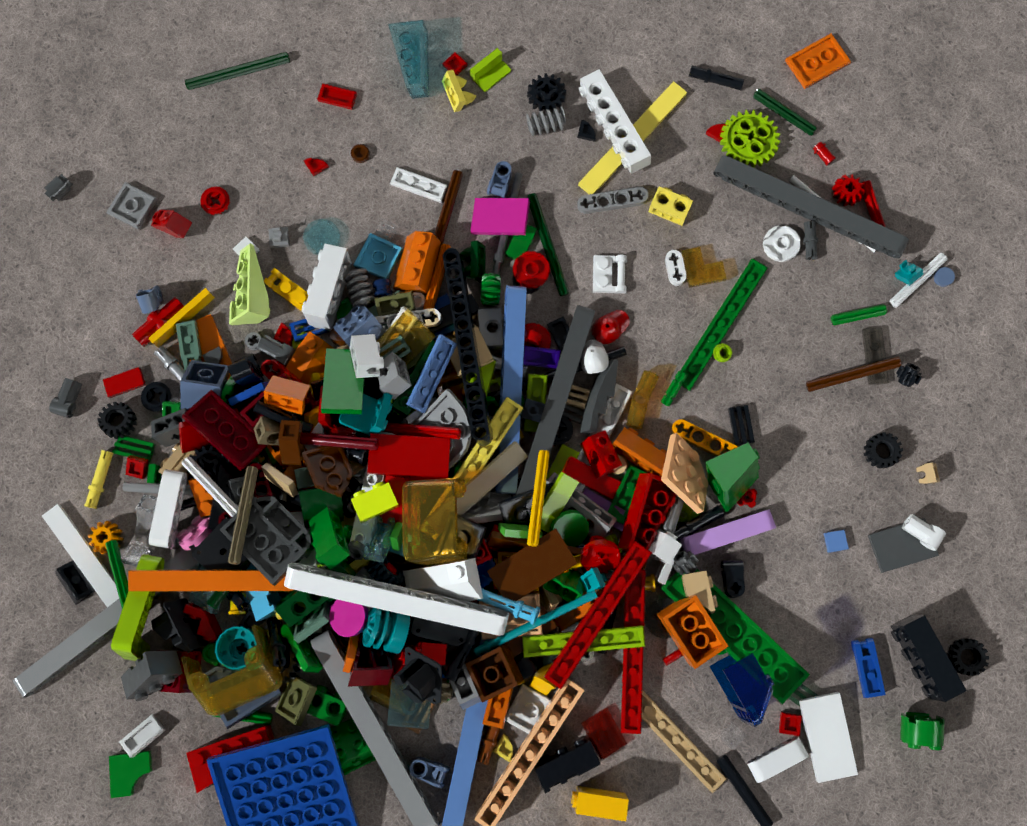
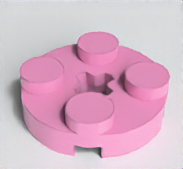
(194, 533)

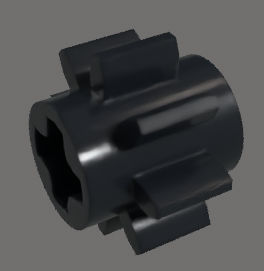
(909, 375)

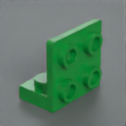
(351, 747)

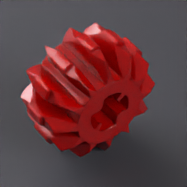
(846, 196)

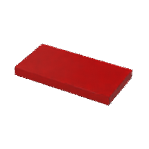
(410, 456)

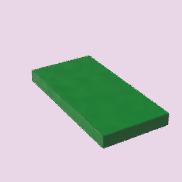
(341, 388)

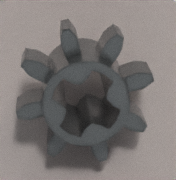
(685, 562)

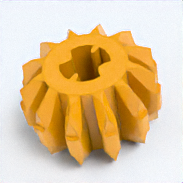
(101, 531)

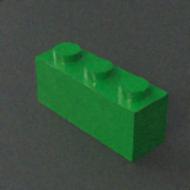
(328, 538)

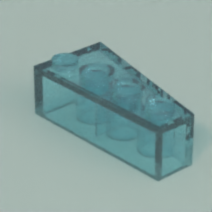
(412, 52)

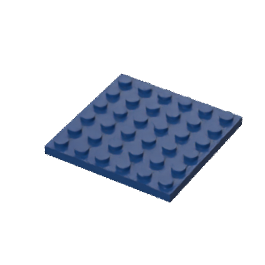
(284, 782)

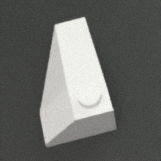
(451, 579)

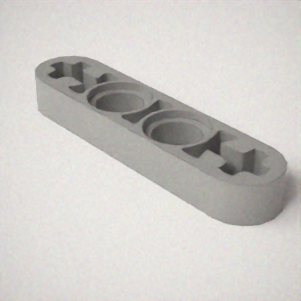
(611, 197)

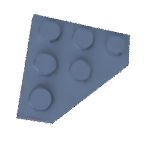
(238, 714)

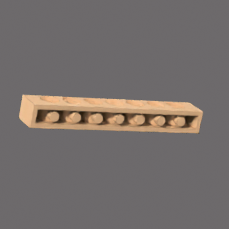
(528, 754)

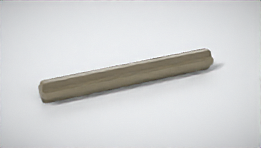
(243, 515)

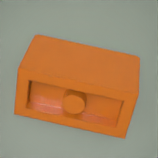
(286, 394)

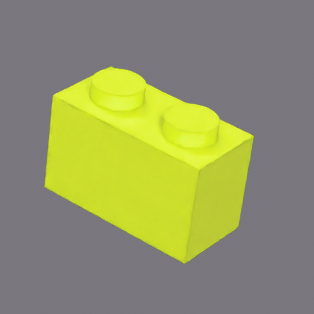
(374, 502)

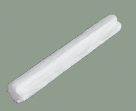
(928, 270)
(210, 486)

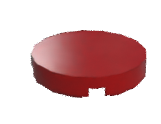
(531, 269)

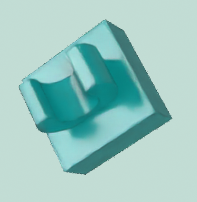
(908, 272)
(593, 580)

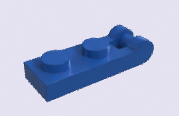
(868, 668)

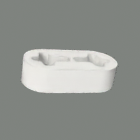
(680, 267)

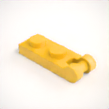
(286, 289)

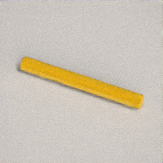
(538, 498)

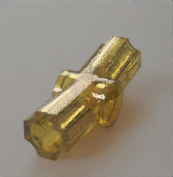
(638, 411)

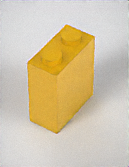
(600, 803)

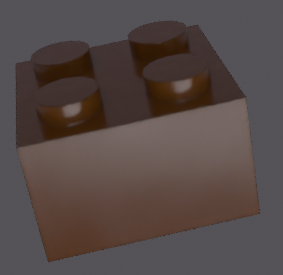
(494, 673)

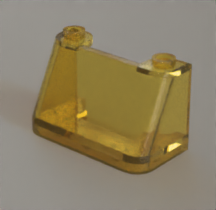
(431, 521)

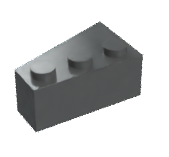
(151, 674)

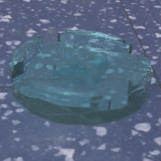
(320, 233)

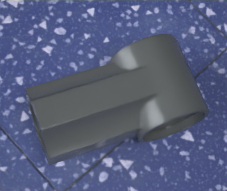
(275, 349)
(65, 401)

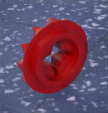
(215, 192)

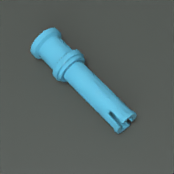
(517, 611)

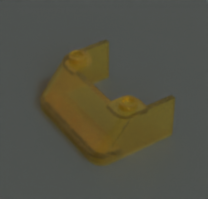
(241, 687)

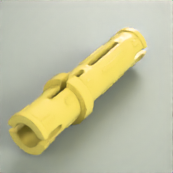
(99, 479)

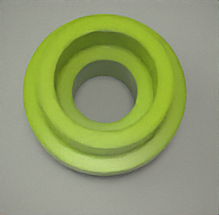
(727, 352)

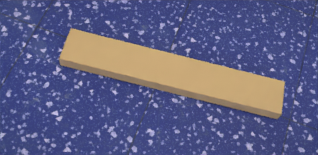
(681, 744)

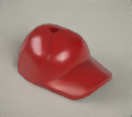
(617, 321)

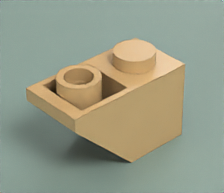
(699, 585)

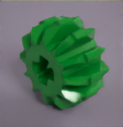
(490, 289)

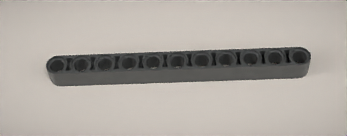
(811, 207)
(558, 393)

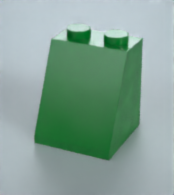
(733, 474)

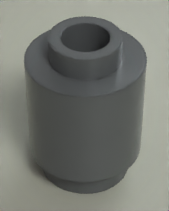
(58, 188)

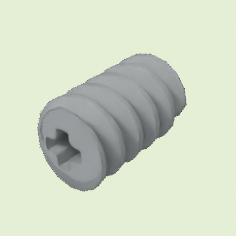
(546, 121)
(357, 288)

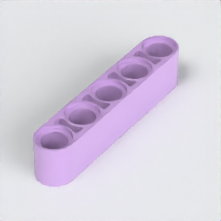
(728, 533)

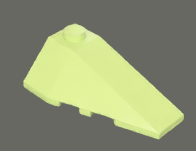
(251, 297)

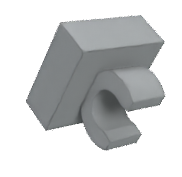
(279, 237)

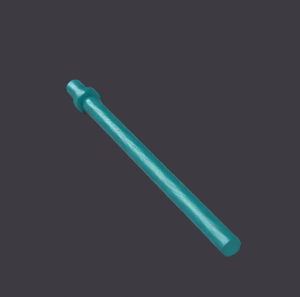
(489, 645)

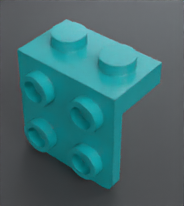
(372, 417)

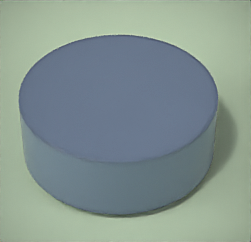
(944, 276)

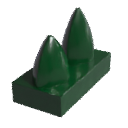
(477, 255)

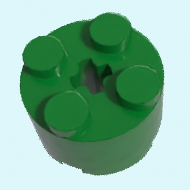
(921, 730)

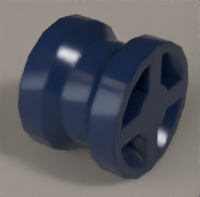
(382, 287)

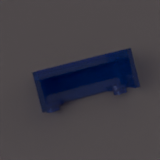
(745, 687)

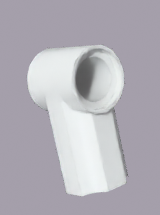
(929, 535)

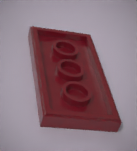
(224, 429)

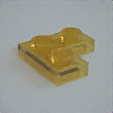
(700, 273)

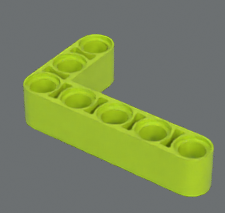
(127, 636)

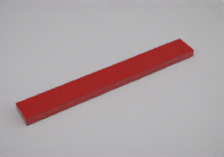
(597, 615)
(633, 659)

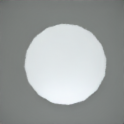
(781, 249)

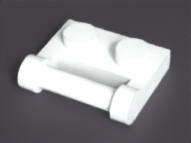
(603, 274)

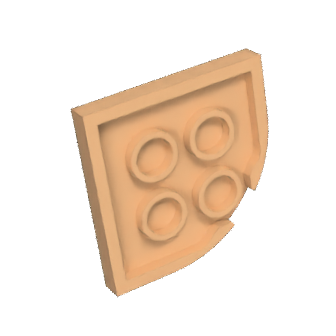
(685, 473)

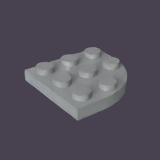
(449, 412)

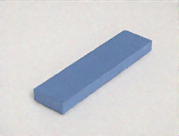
(431, 374)

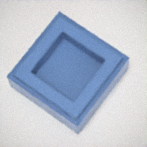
(836, 541)

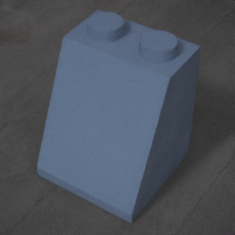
(200, 379)

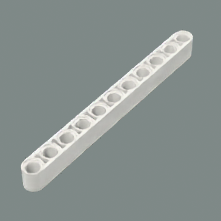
(396, 599)

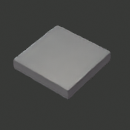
(132, 206)

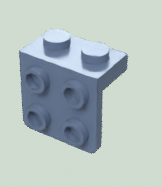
(358, 322)

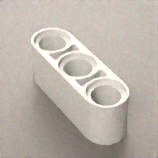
(781, 758)

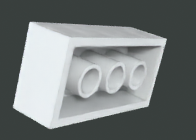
(327, 287)

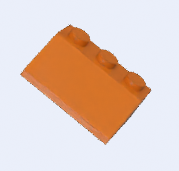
(417, 262)
(640, 451)
(692, 630)

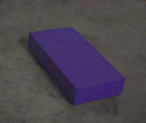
(541, 357)

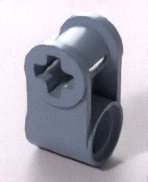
(500, 183)
(149, 299)
(430, 773)

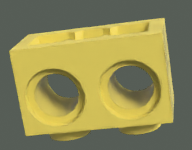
(668, 211)

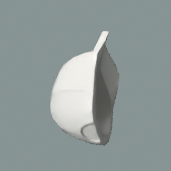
(594, 357)

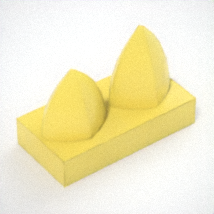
(453, 89)

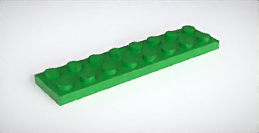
(746, 637)

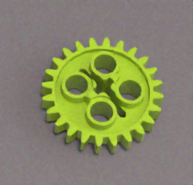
(755, 125)

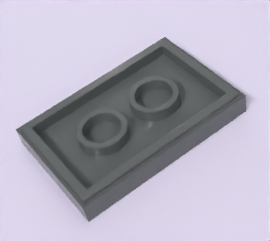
(898, 548)

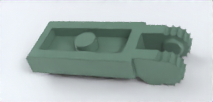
(188, 342)

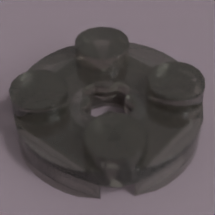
(653, 622)

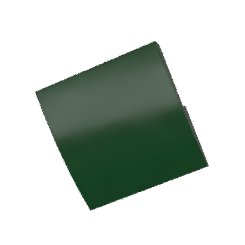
(316, 500)

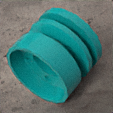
(386, 629)
(229, 647)

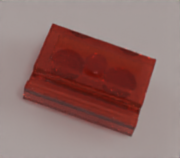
(604, 733)

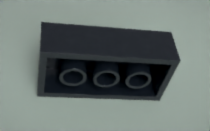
(927, 658)

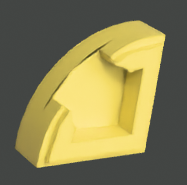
(504, 748)

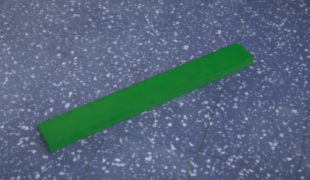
(722, 322)

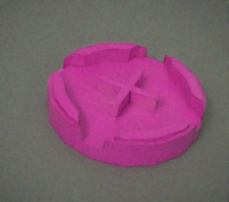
(348, 618)

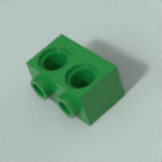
(324, 711)

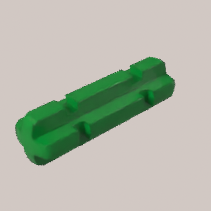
(674, 388)

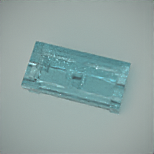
(380, 543)

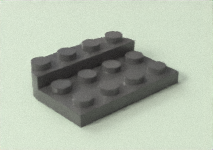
(272, 538)

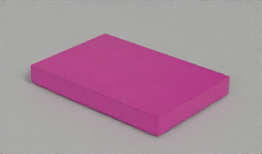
(500, 216)

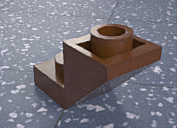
(289, 442)

